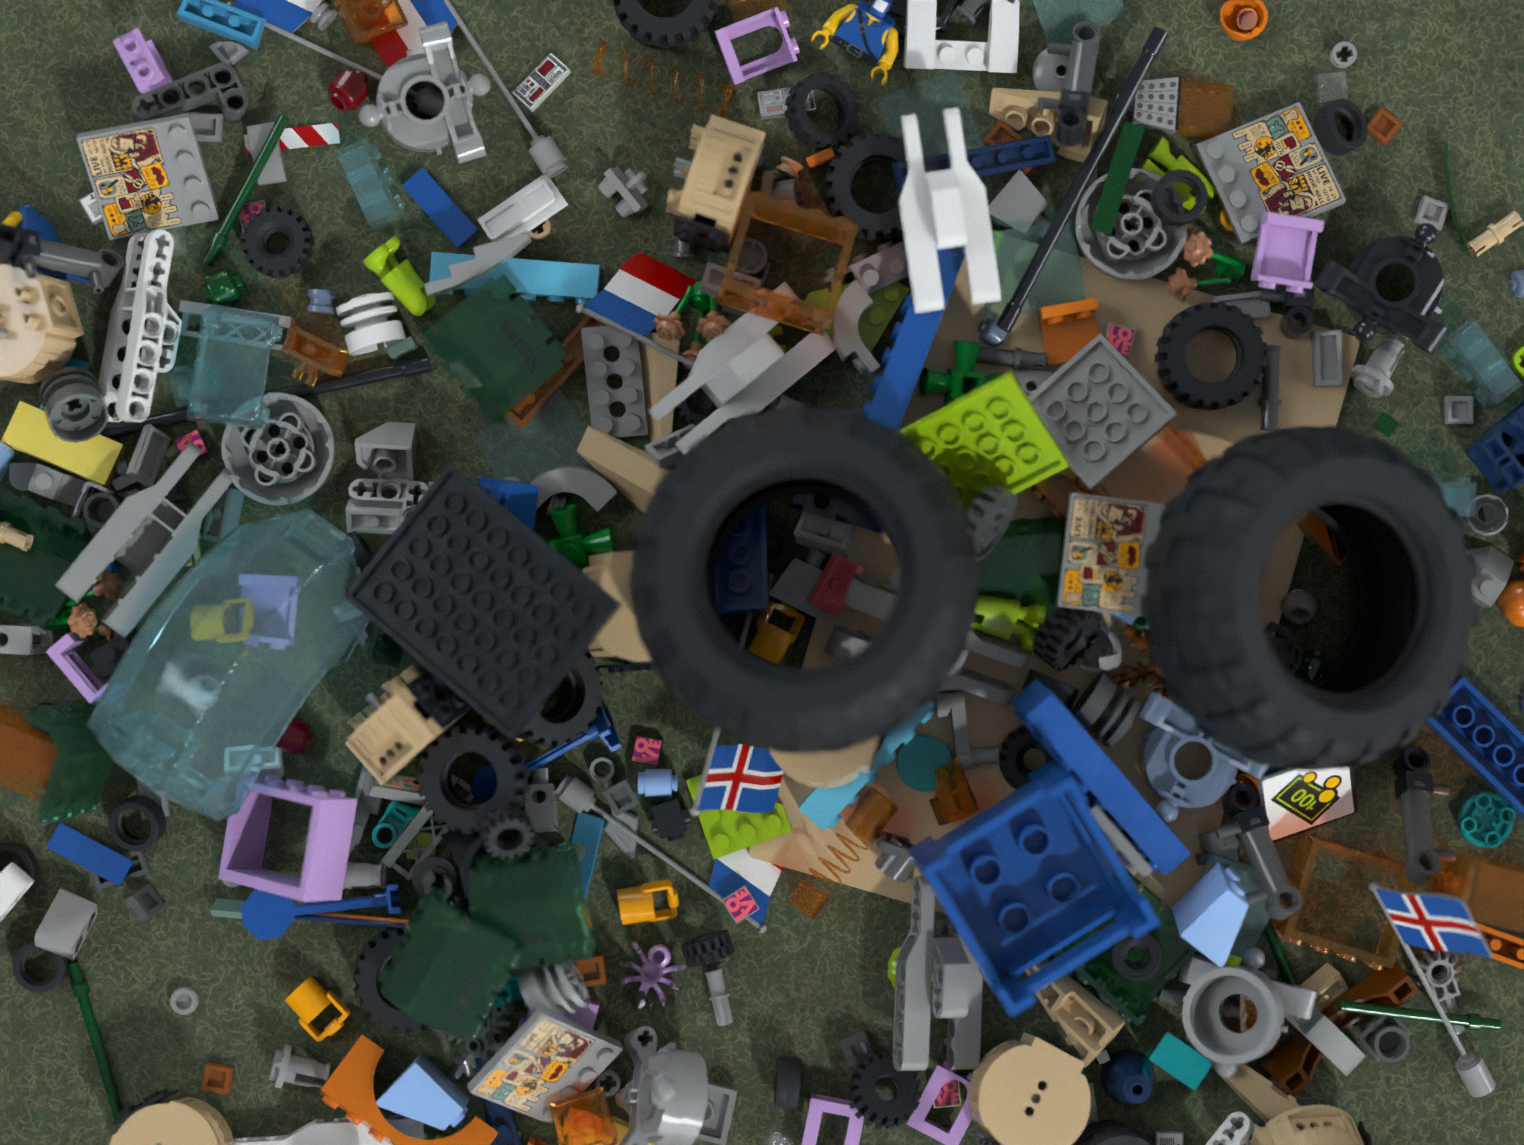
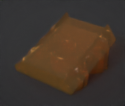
(1204, 109)

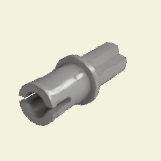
(719, 997)

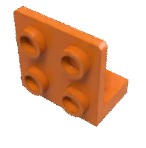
(1067, 328)

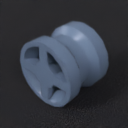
(321, 301)

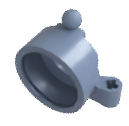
(1156, 760)

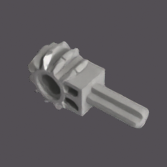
(1444, 982)

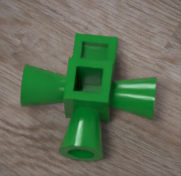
(957, 380)
(574, 542)

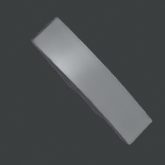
(487, 259)

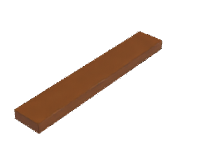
(532, 404)

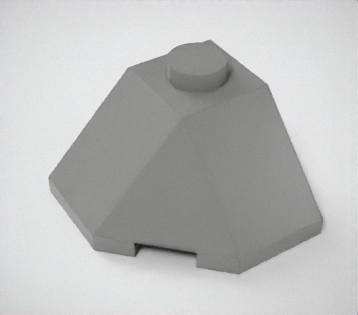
(389, 451)
(1493, 574)

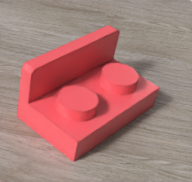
(833, 584)

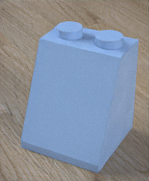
(1212, 913)
(425, 1095)

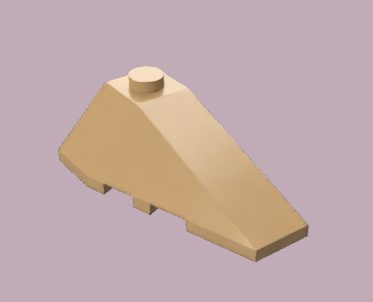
(1020, 110)

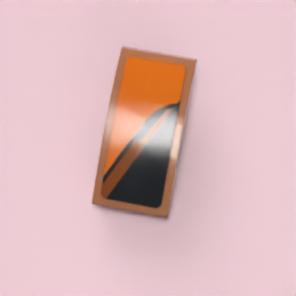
(1321, 535)

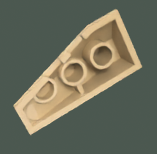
(622, 466)

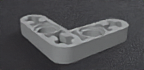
(403, 500)

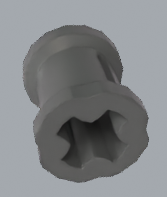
(971, 9)
(683, 250)

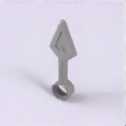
(624, 841)

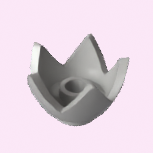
(1104, 654)

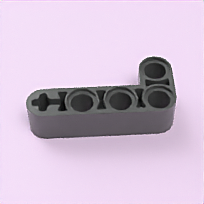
(187, 100)

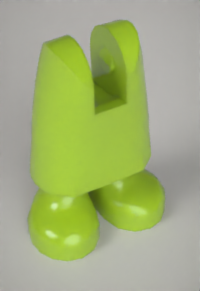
(1161, 154)
(399, 278)
(1000, 616)

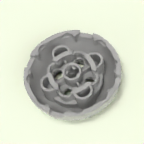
(1157, 245)
(266, 480)

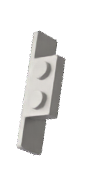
(879, 269)

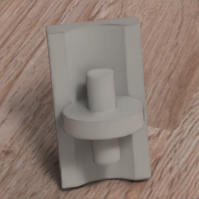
(630, 188)

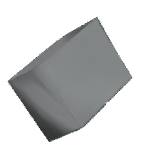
(66, 924)

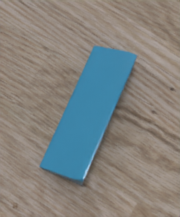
(223, 20)
(588, 831)

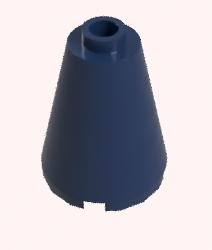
(1128, 1077)

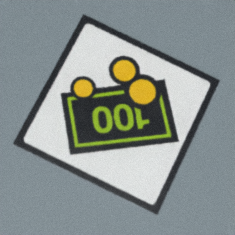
(1306, 799)

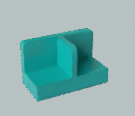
(1179, 1060)

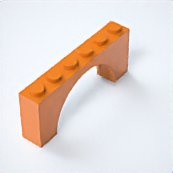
(353, 1092)

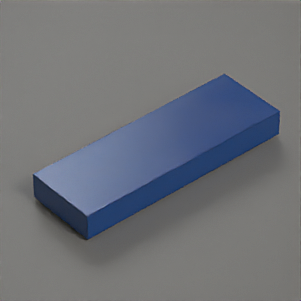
(440, 207)
(89, 854)

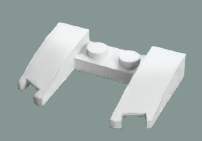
(996, 55)

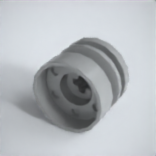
(555, 989)

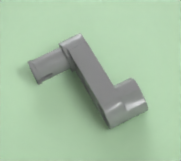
(953, 704)

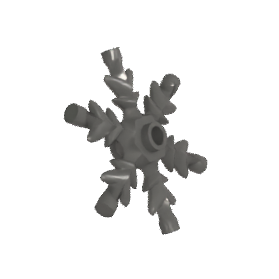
(483, 1045)

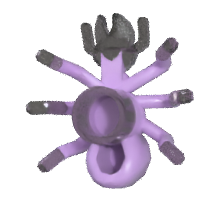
(650, 974)

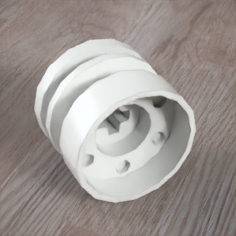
(370, 322)

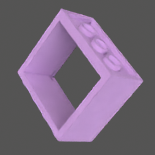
(325, 849)

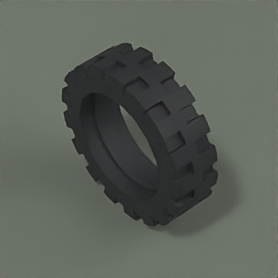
(844, 100)

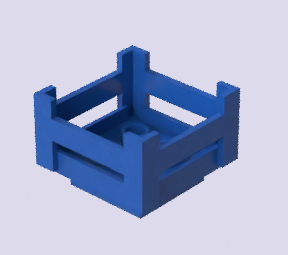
(1030, 883)

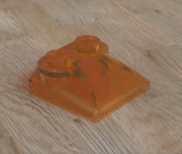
(370, 19)
(584, 1119)

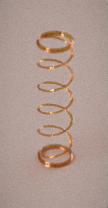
(729, 89)

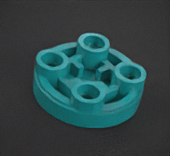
(919, 759)
(1485, 819)

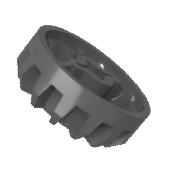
(990, 517)

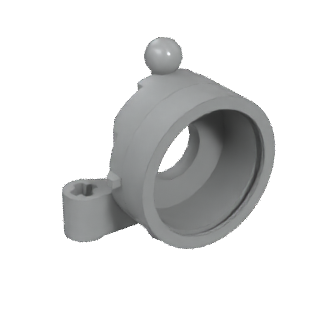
(455, 121)
(1214, 985)
(665, 1094)

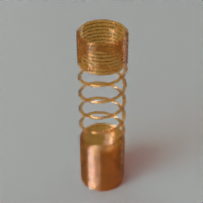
(866, 822)

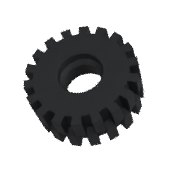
(256, 242)
(1065, 636)
(1012, 756)
(871, 1105)

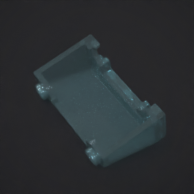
(232, 367)

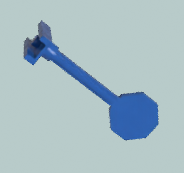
(485, 780)
(271, 914)

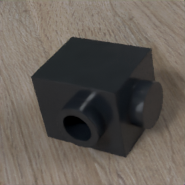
(670, 819)

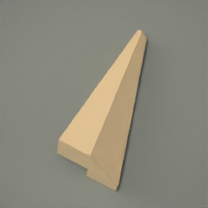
(659, 380)
(1084, 1018)
(1258, 1091)

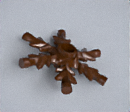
(1133, 673)

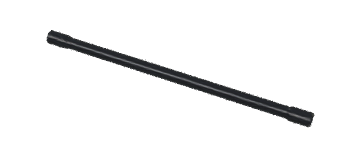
(1149, 53)
(406, 368)

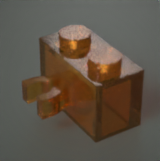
(315, 354)

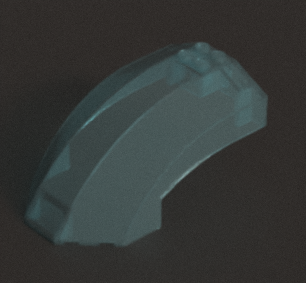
(231, 660)

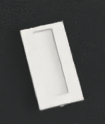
(523, 210)

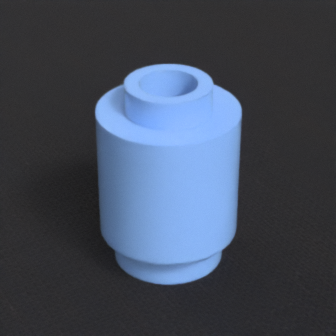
(657, 782)

